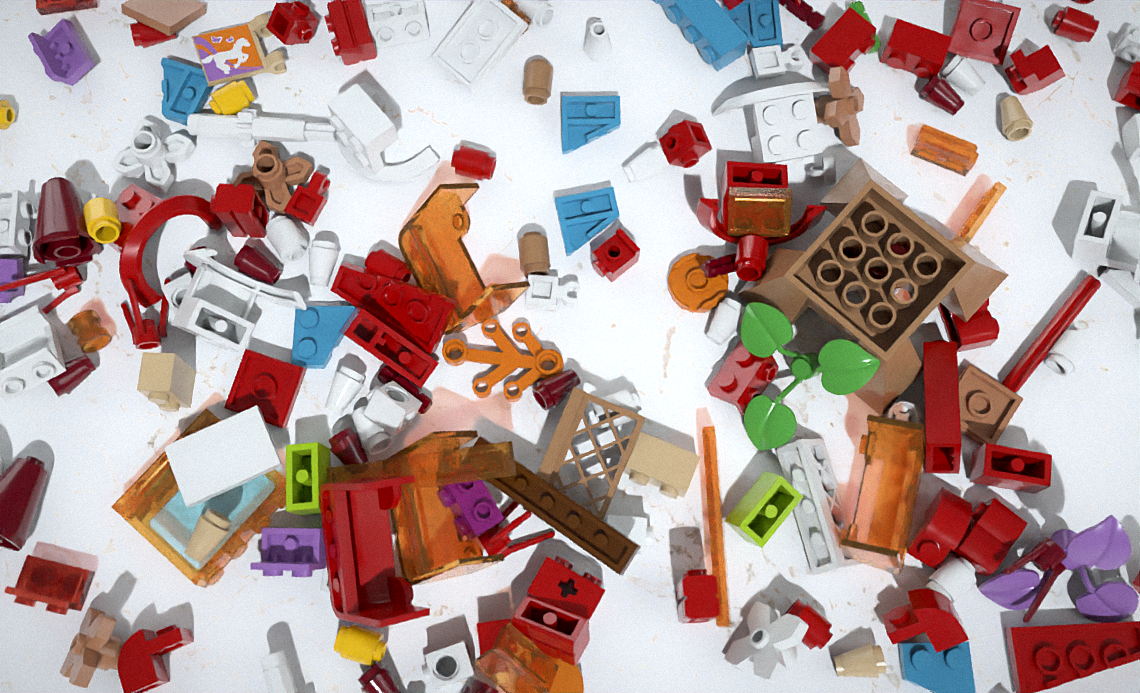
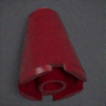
(61, 226)
(19, 497)

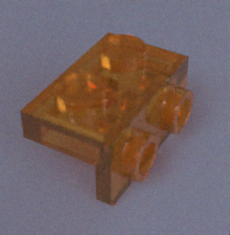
(759, 211)

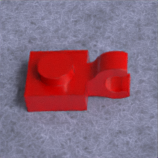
(308, 202)

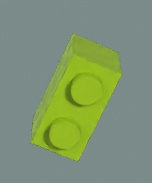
(304, 476)
(763, 508)

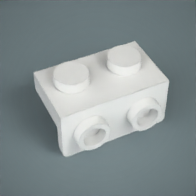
(14, 225)

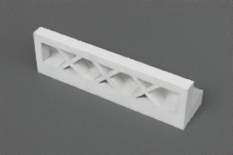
(814, 510)

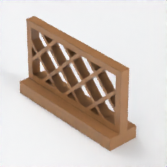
(563, 438)

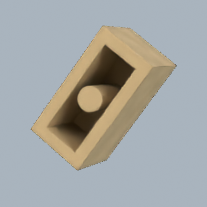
(166, 381)
(661, 465)

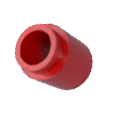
(1075, 24)
(473, 163)
(751, 257)
(388, 265)
(818, 631)

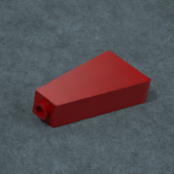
(941, 407)

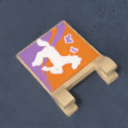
(237, 52)

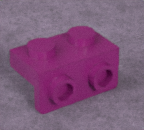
(471, 507)

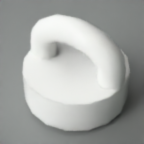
(827, 170)

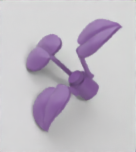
(1101, 546)

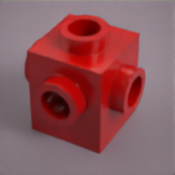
(292, 23)
(685, 143)

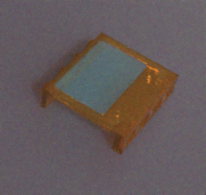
(160, 515)

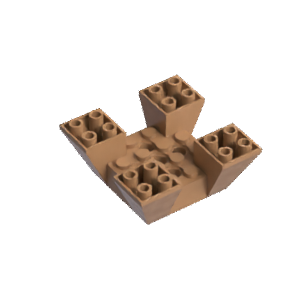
(932, 271)

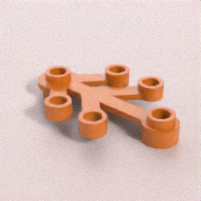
(508, 360)

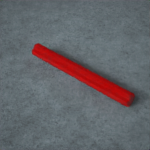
(1051, 333)

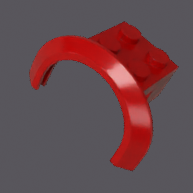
(752, 176)
(140, 218)

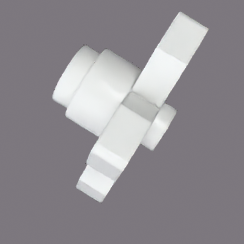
(152, 155)
(769, 645)

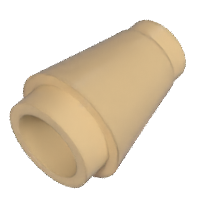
(1015, 120)
(208, 533)
(861, 662)

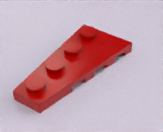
(406, 308)
(1062, 653)

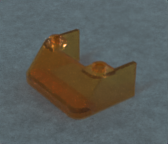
(442, 264)
(886, 494)
(425, 530)

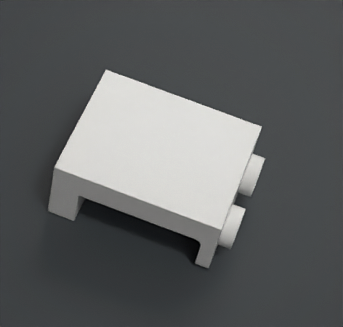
(28, 352)

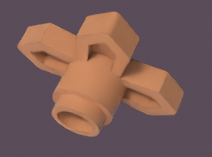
(841, 106)
(273, 177)
(92, 648)

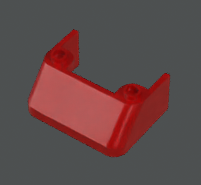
(361, 551)

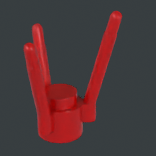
(62, 278)
(144, 331)
(497, 538)

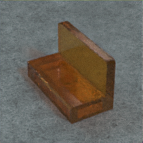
(945, 150)
(517, 664)

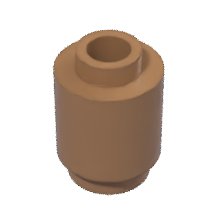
(537, 82)
(534, 254)

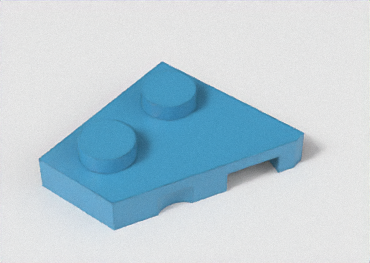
(758, 21)
(183, 90)
(588, 119)
(585, 216)
(318, 334)
(938, 672)

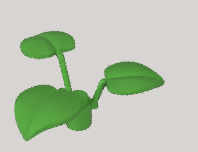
(842, 364)

